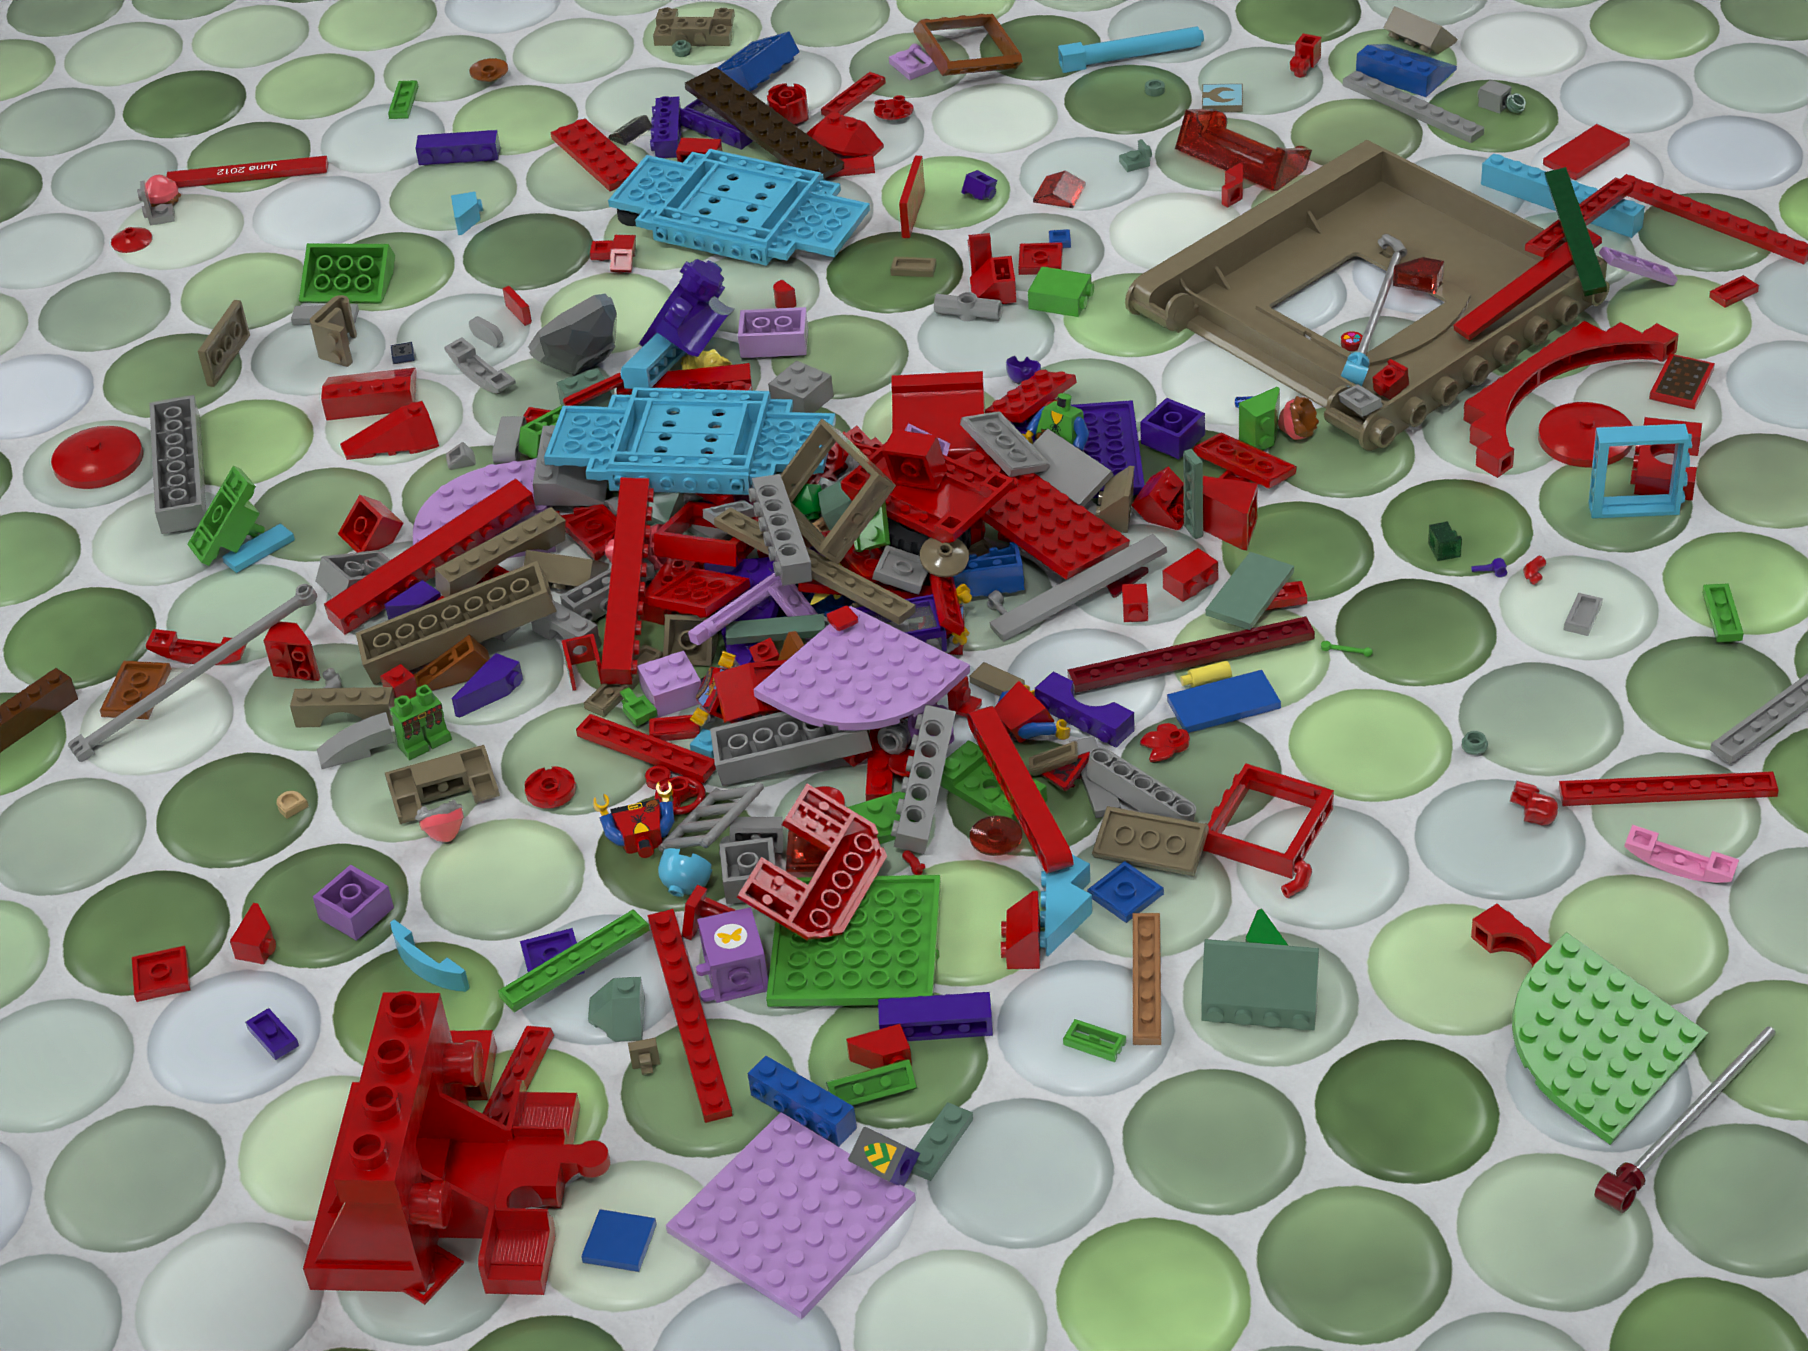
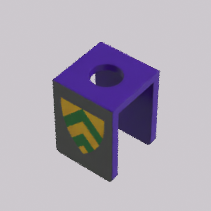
(883, 1156)

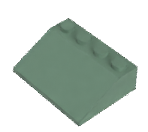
(1260, 984)

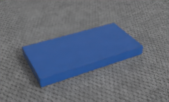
(1223, 701)

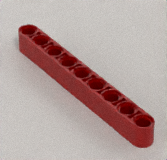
(1020, 790)

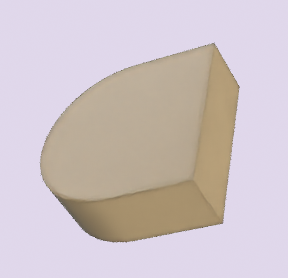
(291, 803)

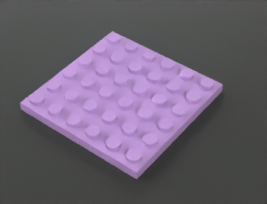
(790, 1215)

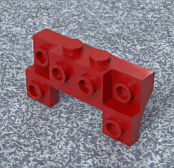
(834, 464)

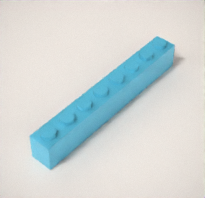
(1530, 185)

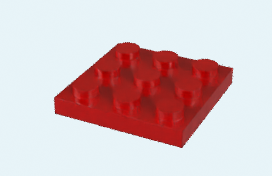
(698, 592)

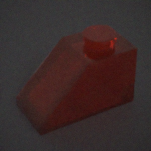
(1419, 274)

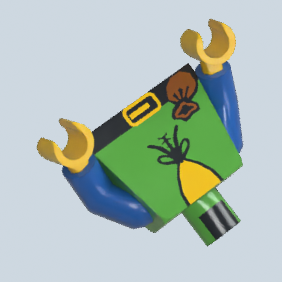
(1062, 420)

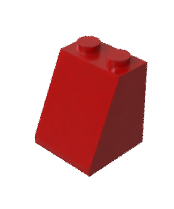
(1230, 510)

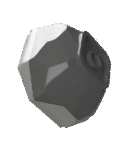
(578, 336)

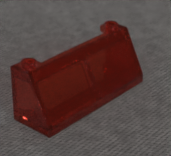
(1208, 139)

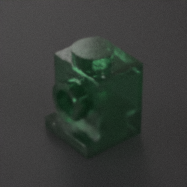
(1444, 541)

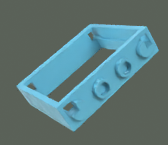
(1641, 504)

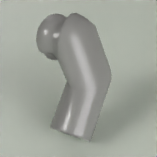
(1396, 244)

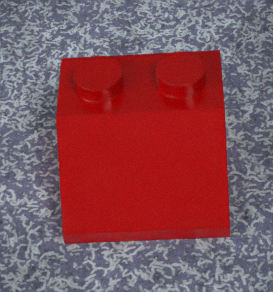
(369, 525)
(1022, 934)

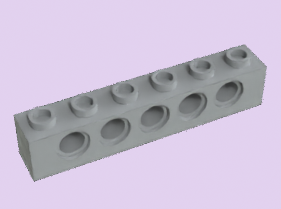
(780, 530)
(915, 835)

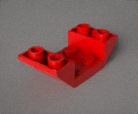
(736, 690)

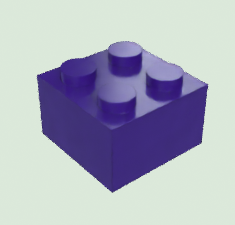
(1172, 428)

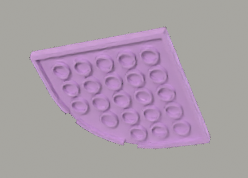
(470, 489)
(861, 677)

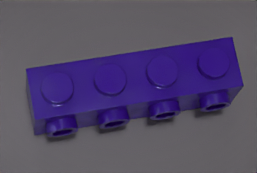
(665, 127)

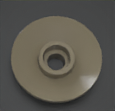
(941, 563)

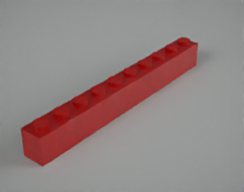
(419, 561)
(626, 581)

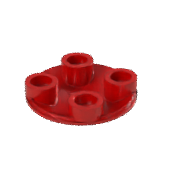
(893, 108)

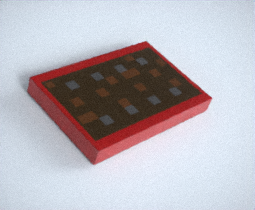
(1682, 381)

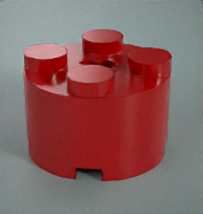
(789, 102)

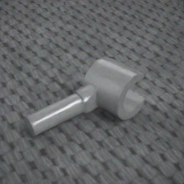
(995, 601)

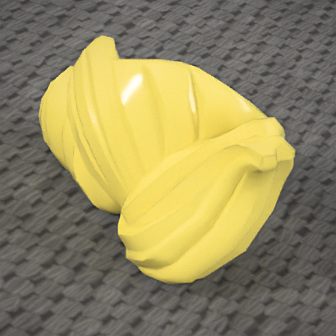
(705, 359)

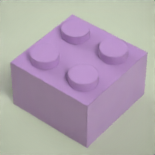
(669, 683)

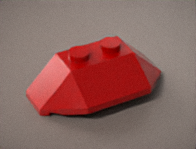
(846, 136)

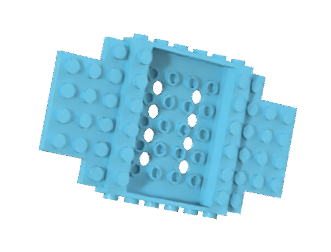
(795, 215)
(625, 438)

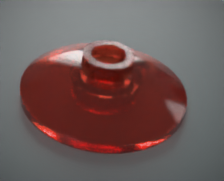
(995, 835)

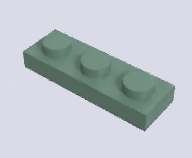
(941, 1140)

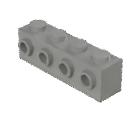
(591, 597)

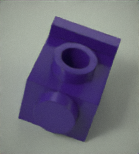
(979, 185)

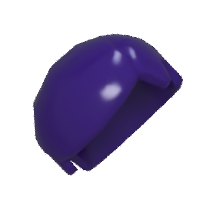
(1021, 370)

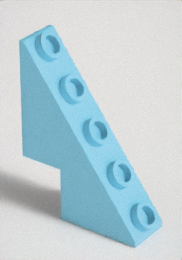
(1065, 903)

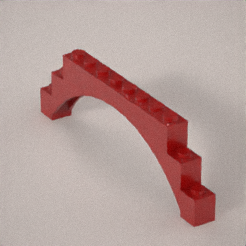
(1579, 347)

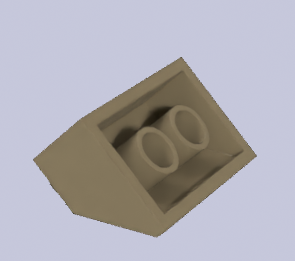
(1418, 31)
(565, 570)

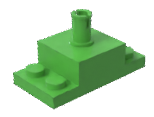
(227, 519)

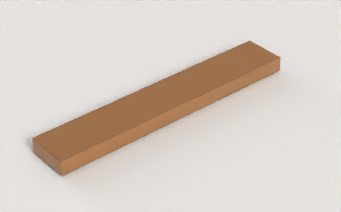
(1146, 979)

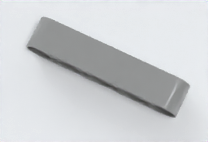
(1136, 786)

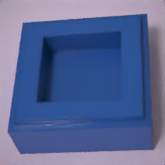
(1060, 236)

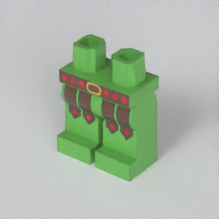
(419, 723)

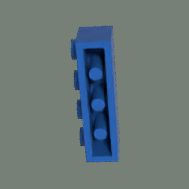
(802, 1100)

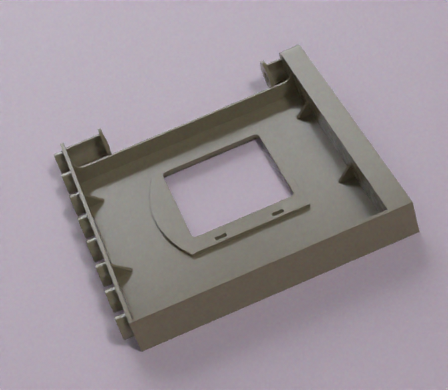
(1248, 266)

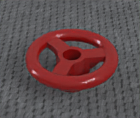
(682, 791)

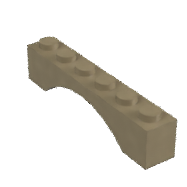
(466, 570)

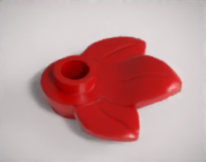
(1165, 741)

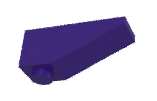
(490, 683)

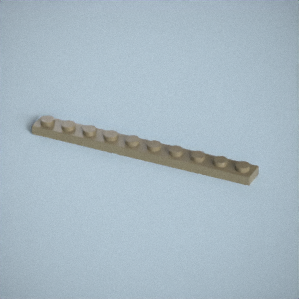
(824, 571)

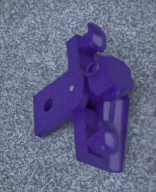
(693, 309)

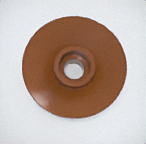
(488, 69)

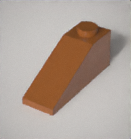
(454, 665)

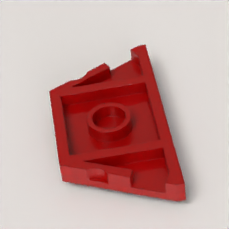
(591, 528)

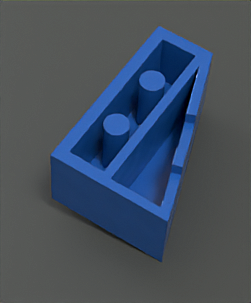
(993, 571)

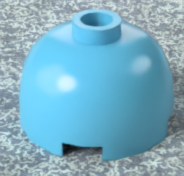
(682, 872)

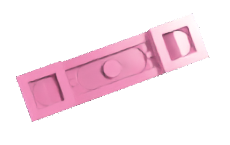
(1677, 861)

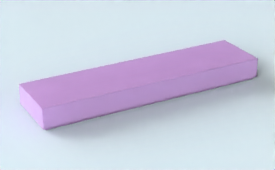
(1638, 265)

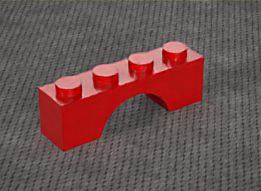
(1501, 931)

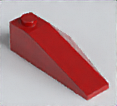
(399, 431)

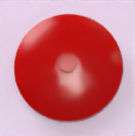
(1570, 432)
(97, 457)

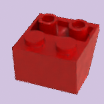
(995, 280)
(1162, 500)
(290, 652)

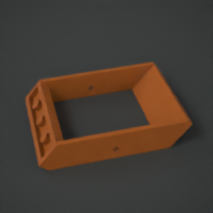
(1011, 59)

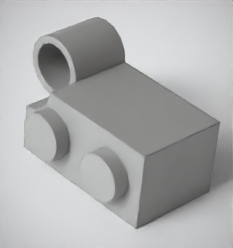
(756, 828)

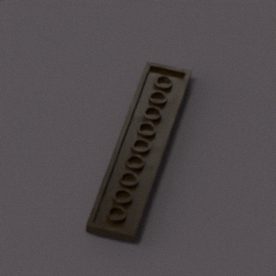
(762, 123)

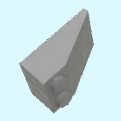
(343, 570)

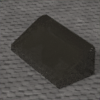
(631, 130)

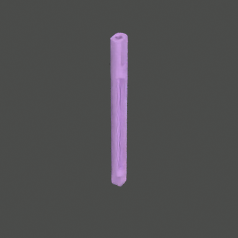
(733, 610)

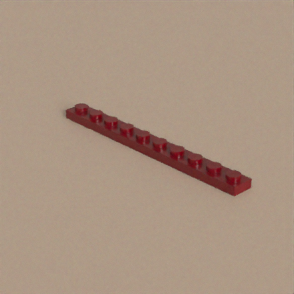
(1191, 654)

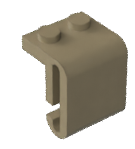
(331, 329)

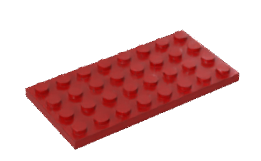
(1048, 522)

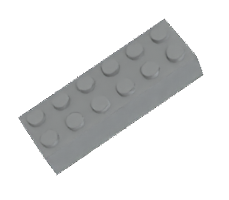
(779, 745)

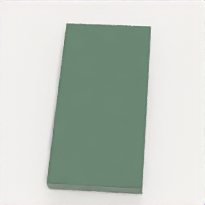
(1249, 590)

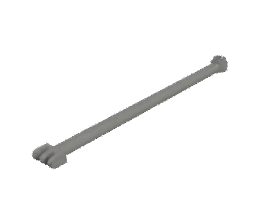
(82, 747)

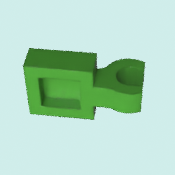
(637, 709)

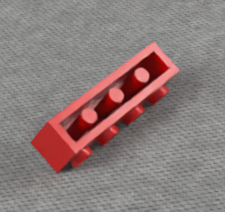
(670, 570)

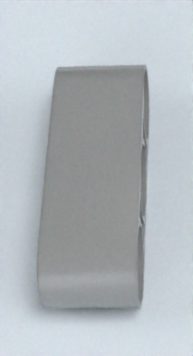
(507, 439)

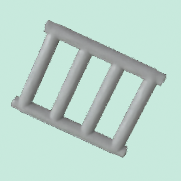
(716, 826)

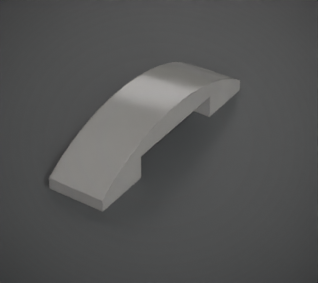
(476, 369)

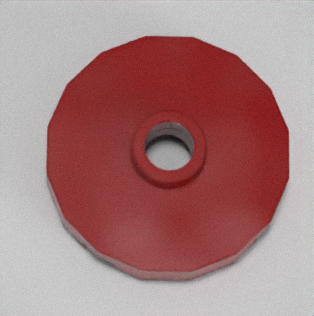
(550, 787)

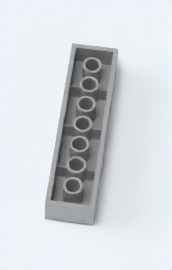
(177, 464)

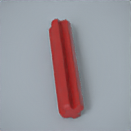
(594, 390)

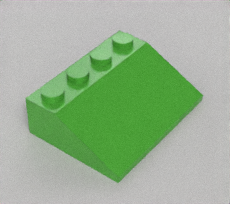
(348, 270)

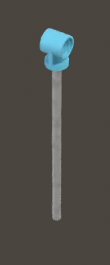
(1357, 362)

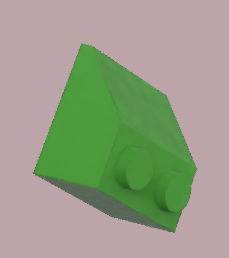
(1260, 419)

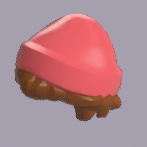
(162, 190)
(1298, 418)

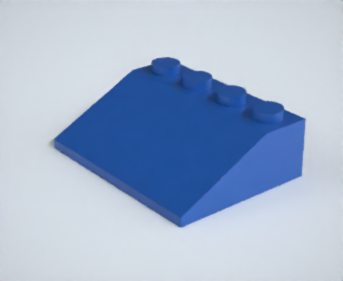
(760, 59)
(1403, 68)

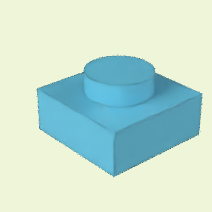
(703, 743)

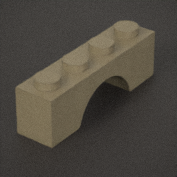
(314, 704)

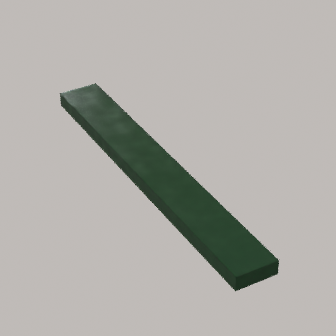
(1575, 232)

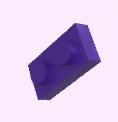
(272, 1033)

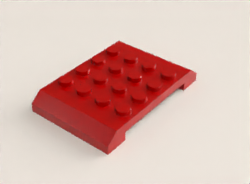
(939, 513)

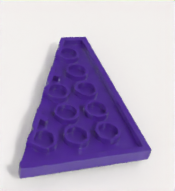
(756, 570)

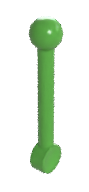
(1326, 646)

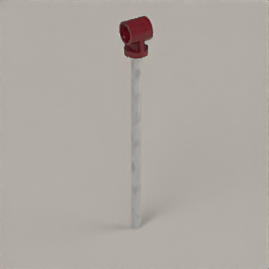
(1621, 1189)

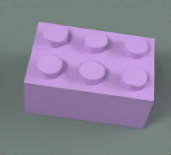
(773, 332)

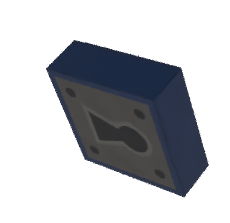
(402, 353)

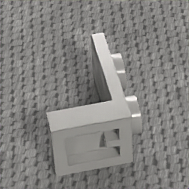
(156, 215)

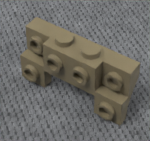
(695, 30)
(441, 778)

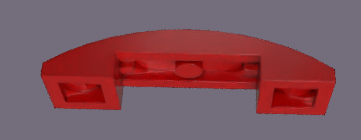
(187, 651)

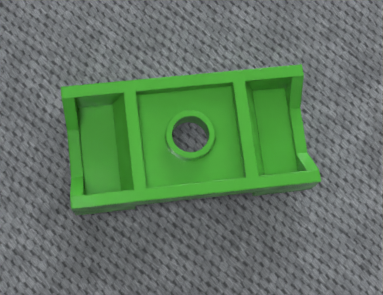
(969, 774)

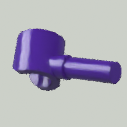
(1498, 566)

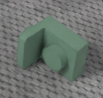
(1136, 159)

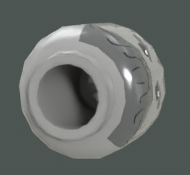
(895, 738)

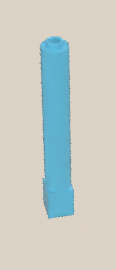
(1076, 56)

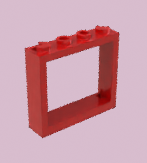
(671, 542)
(1280, 786)

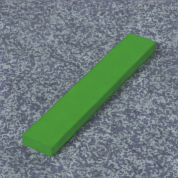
(573, 960)

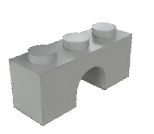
(566, 624)

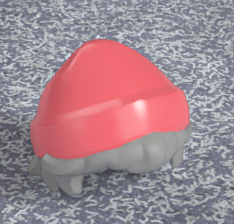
(443, 822)

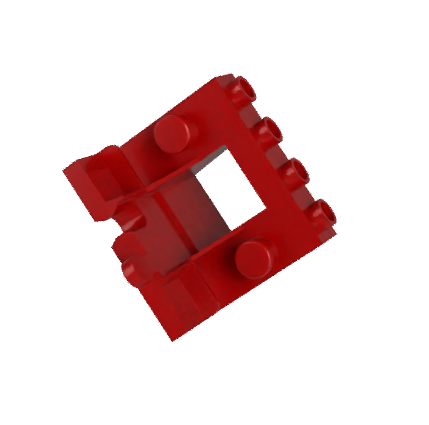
(430, 1167)

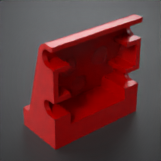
(937, 404)

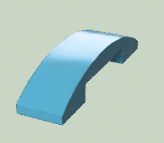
(443, 974)

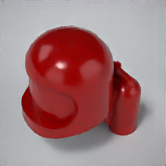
(1537, 807)

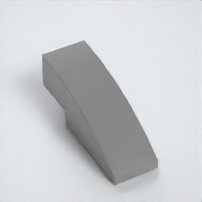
(355, 741)

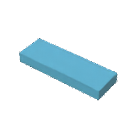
(258, 548)

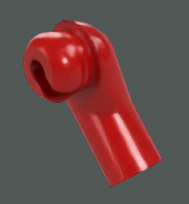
(1531, 569)
(1301, 879)

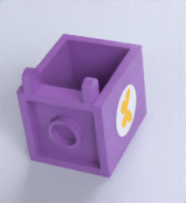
(732, 956)

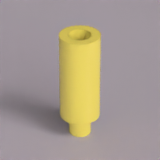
(1207, 674)

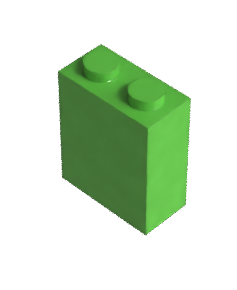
(1060, 291)

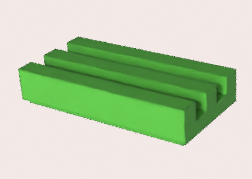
(1092, 1043)

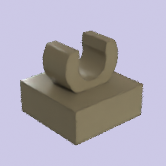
(644, 1055)

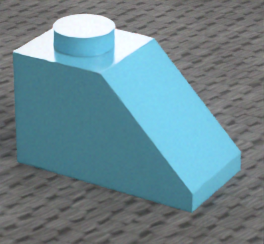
(466, 211)

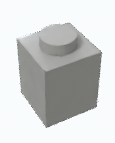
(1493, 96)

